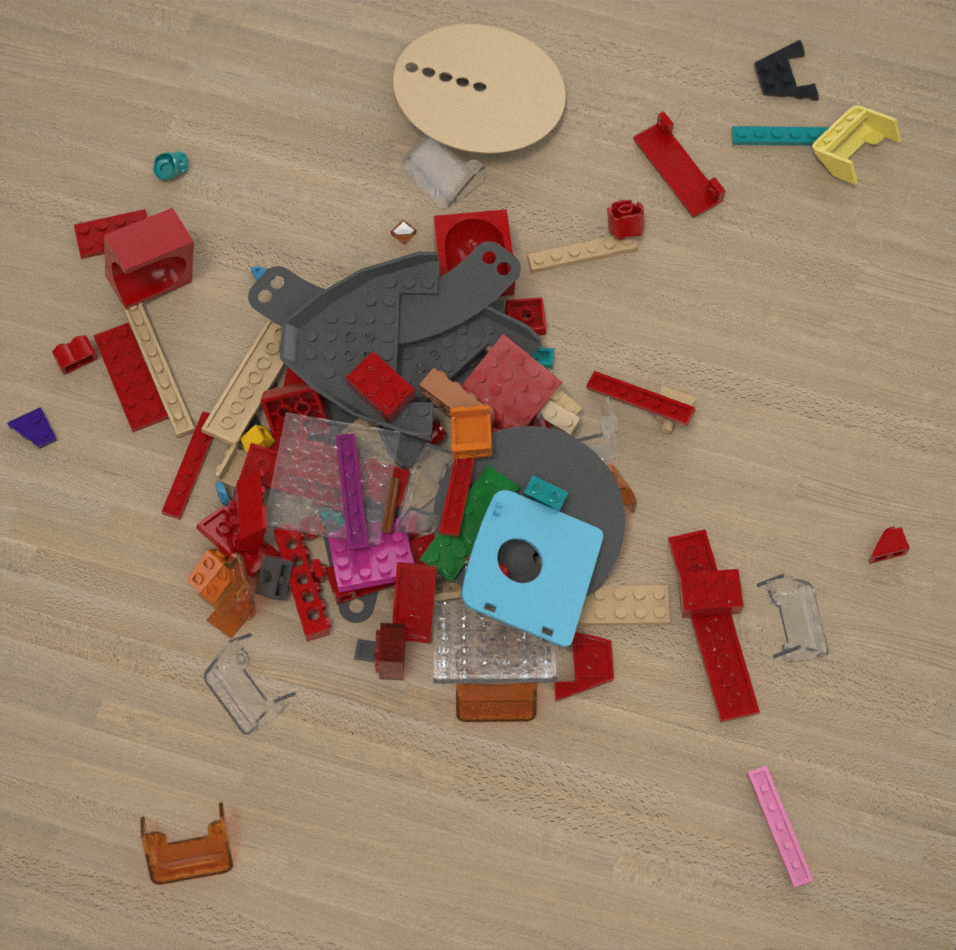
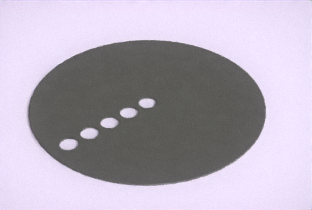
(565, 464)

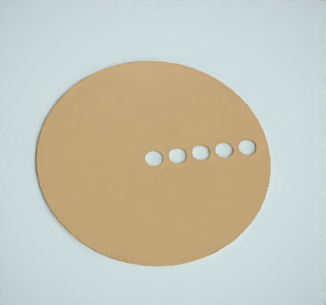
(520, 97)

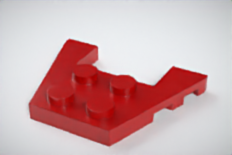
(591, 666)

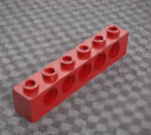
(312, 628)

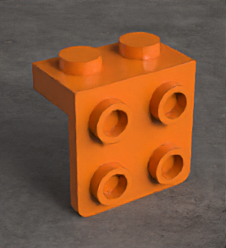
(207, 568)

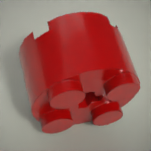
(625, 219)

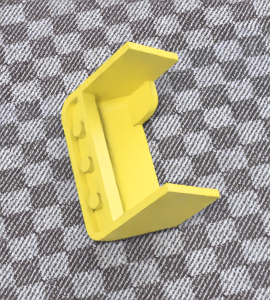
(848, 135)

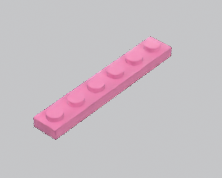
(780, 827)

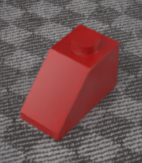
(890, 545)

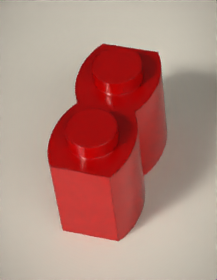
(74, 354)

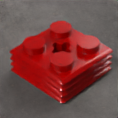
(529, 307)

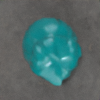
(170, 165)

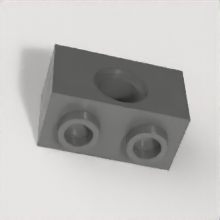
(274, 577)

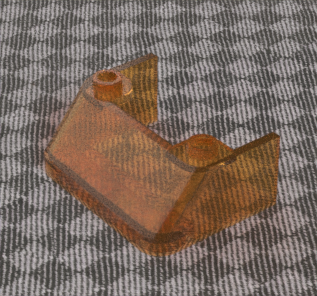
(230, 596)
(496, 702)
(188, 857)

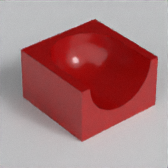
(462, 232)
(148, 258)

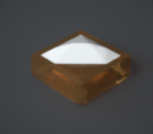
(403, 232)

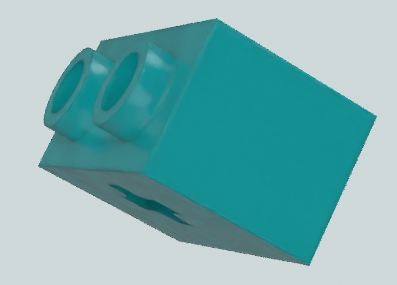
(545, 493)

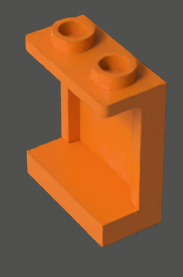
(471, 432)

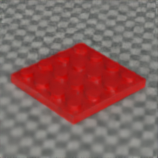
(511, 384)

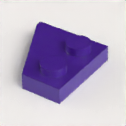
(34, 428)

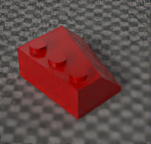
(248, 513)

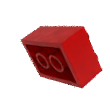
(380, 386)
(710, 593)

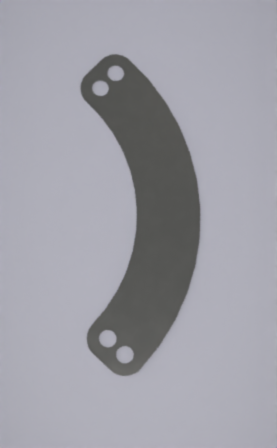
(460, 296)

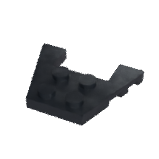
(777, 76)

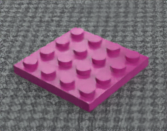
(369, 566)

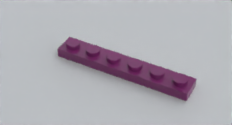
(351, 492)

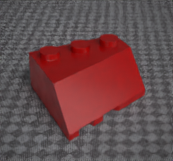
(293, 399)

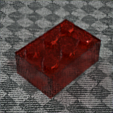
(390, 651)

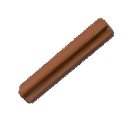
(390, 511)

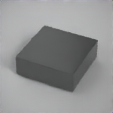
(365, 650)

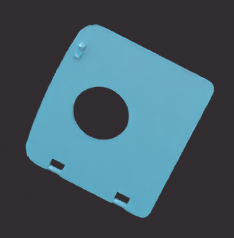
(567, 558)

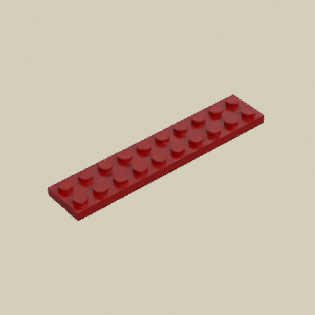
(716, 636)

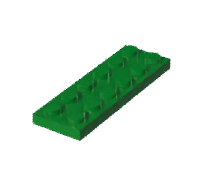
(451, 552)

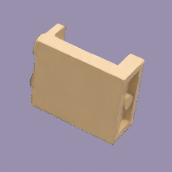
(231, 467)

